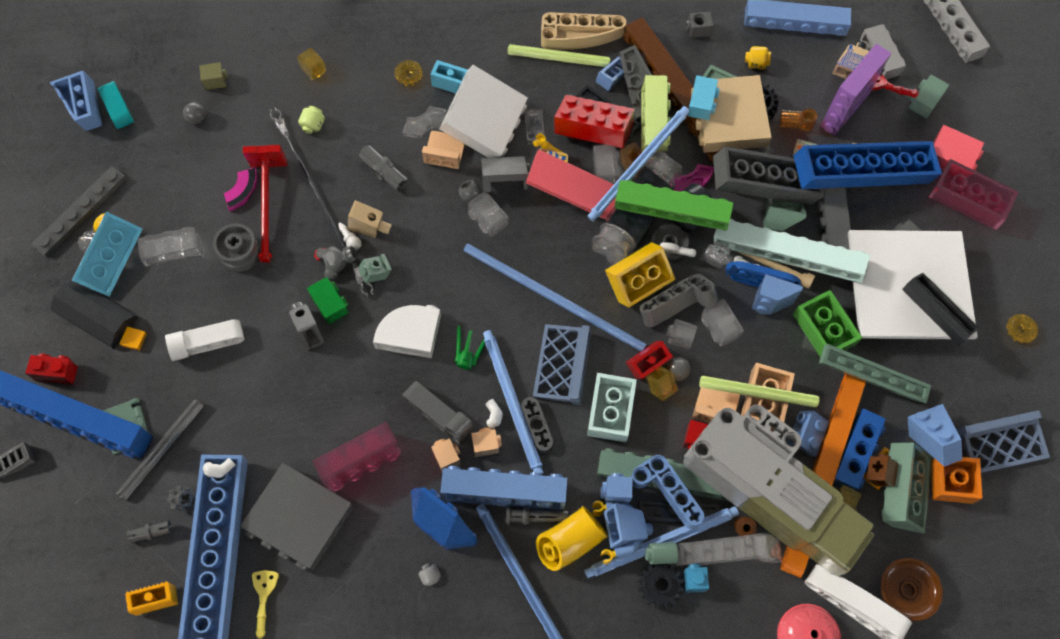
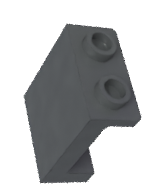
(504, 170)

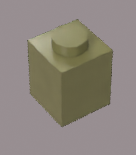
(213, 76)

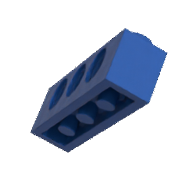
(875, 427)

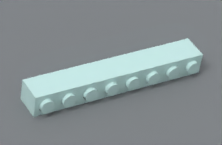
(794, 251)

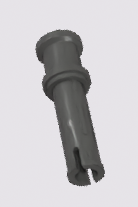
(524, 515)

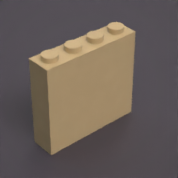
(739, 116)

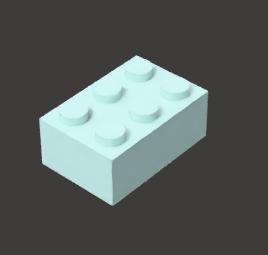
(611, 407)

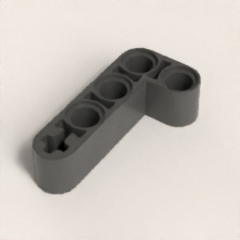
(678, 297)
(453, 424)

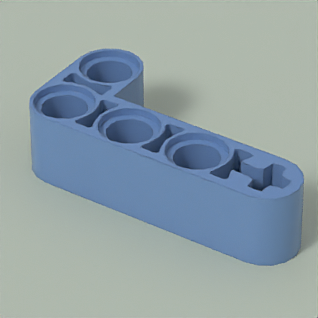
(670, 494)

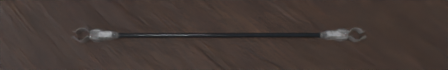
(281, 125)

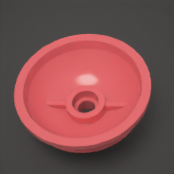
(804, 618)

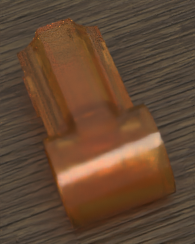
(798, 119)

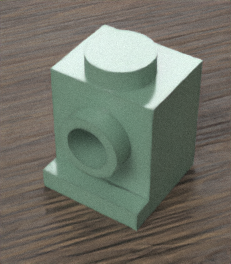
(374, 268)

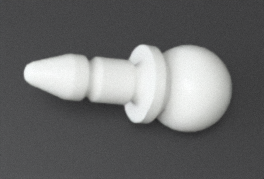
(350, 238)

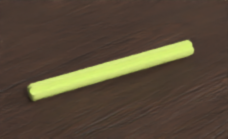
(556, 55)
(759, 391)

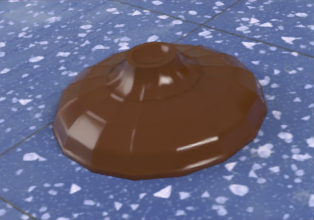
(911, 588)

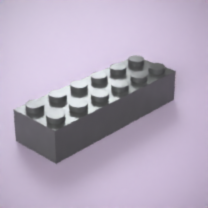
(761, 176)

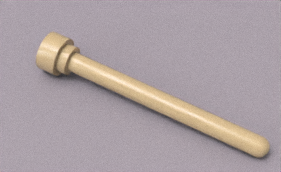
(806, 279)

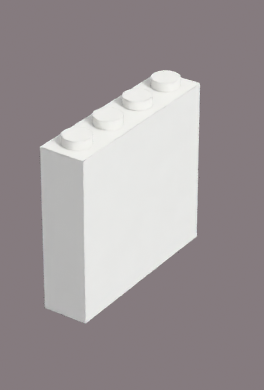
(484, 113)

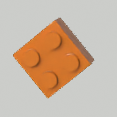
(957, 481)

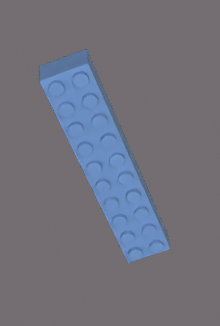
(213, 551)

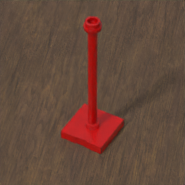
(265, 157)

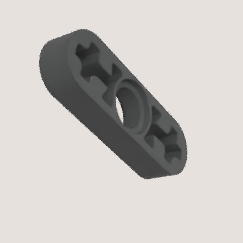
(537, 410)

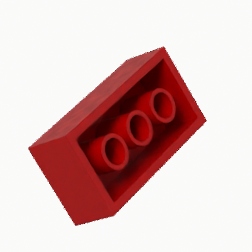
(594, 121)

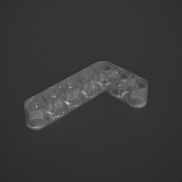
(748, 547)

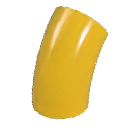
(569, 539)

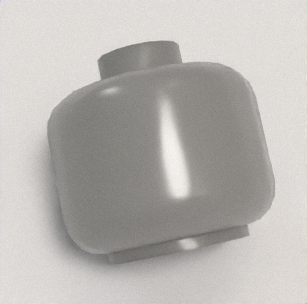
(429, 574)

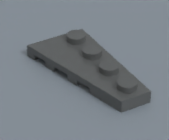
(634, 72)

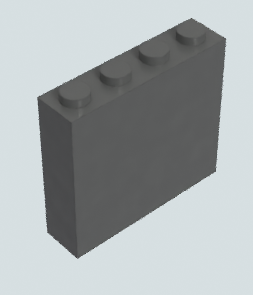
(296, 517)

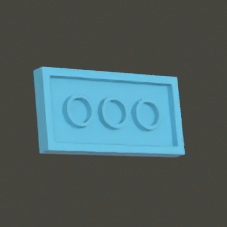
(107, 254)

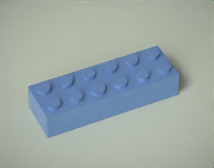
(503, 489)

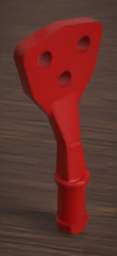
(883, 83)

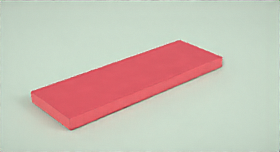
(568, 182)

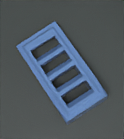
(608, 77)

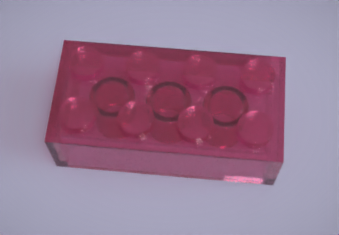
(973, 194)
(357, 457)

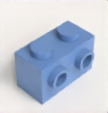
(616, 489)

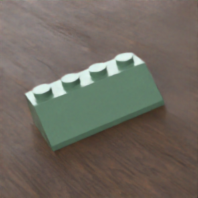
(907, 502)

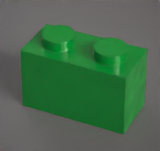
(327, 300)

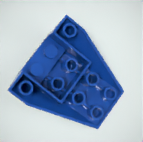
(440, 520)

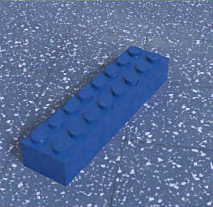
(866, 164)
(73, 416)

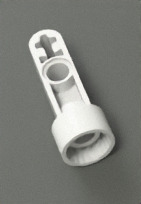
(204, 339)

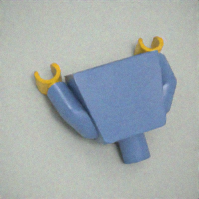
(624, 527)

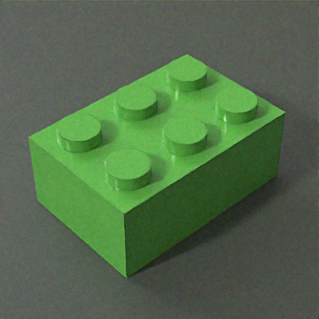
(826, 323)

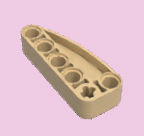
(568, 32)

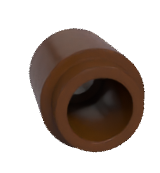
(740, 522)

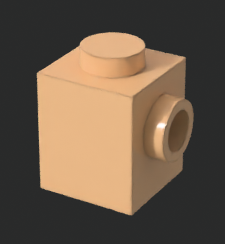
(486, 442)
(446, 453)

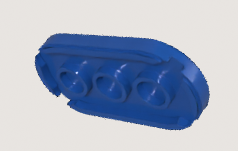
(753, 274)

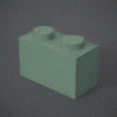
(929, 95)

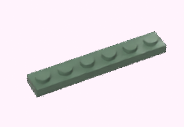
(875, 374)

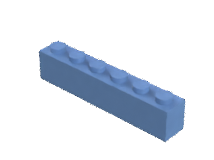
(798, 17)

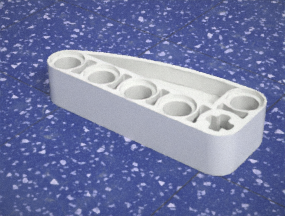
(858, 604)

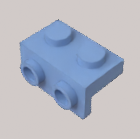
(811, 430)

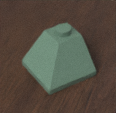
(782, 214)

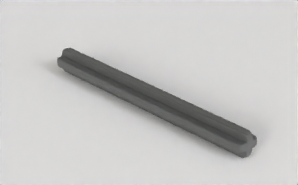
(159, 450)

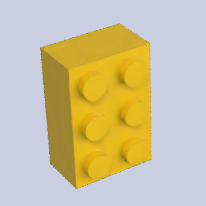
(640, 274)

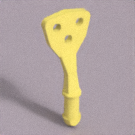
(263, 596)

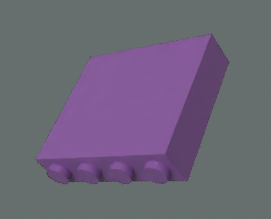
(855, 89)

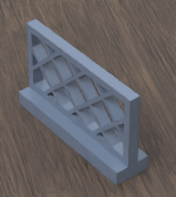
(579, 363)
(1005, 424)

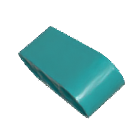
(115, 105)

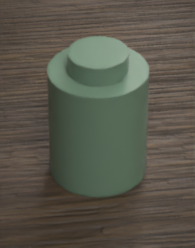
(661, 553)

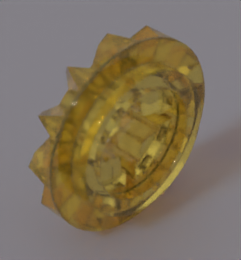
(413, 67)
(1027, 323)

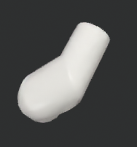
(496, 414)
(216, 470)

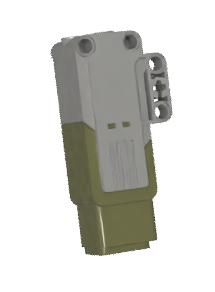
(776, 490)

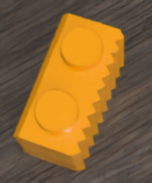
(151, 598)

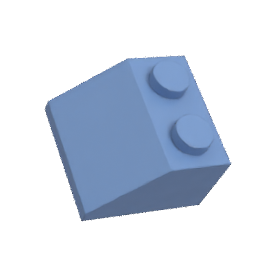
(775, 295)

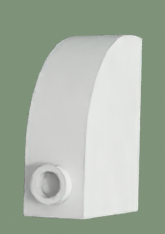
(409, 330)

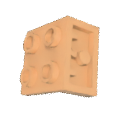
(443, 150)
(711, 402)

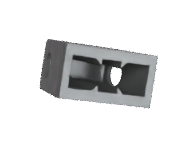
(304, 321)

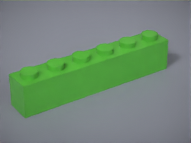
(673, 205)

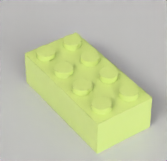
(654, 110)

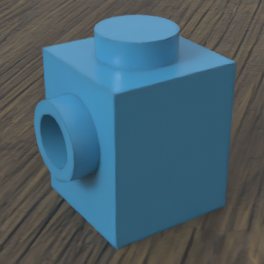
(695, 578)

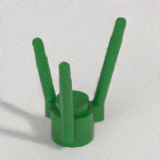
(465, 358)

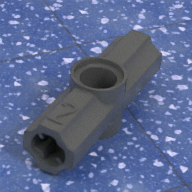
(383, 168)

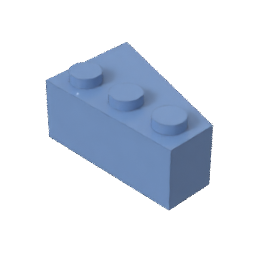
(80, 99)
(936, 434)

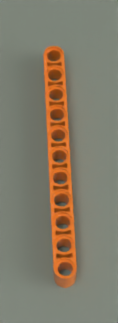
(830, 454)

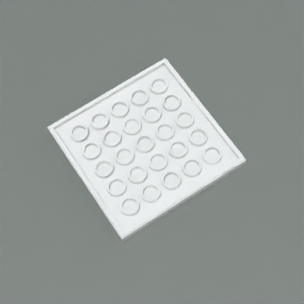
(894, 260)

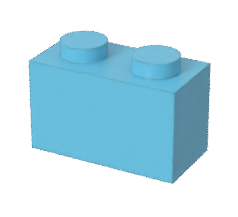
(447, 76)
(702, 98)

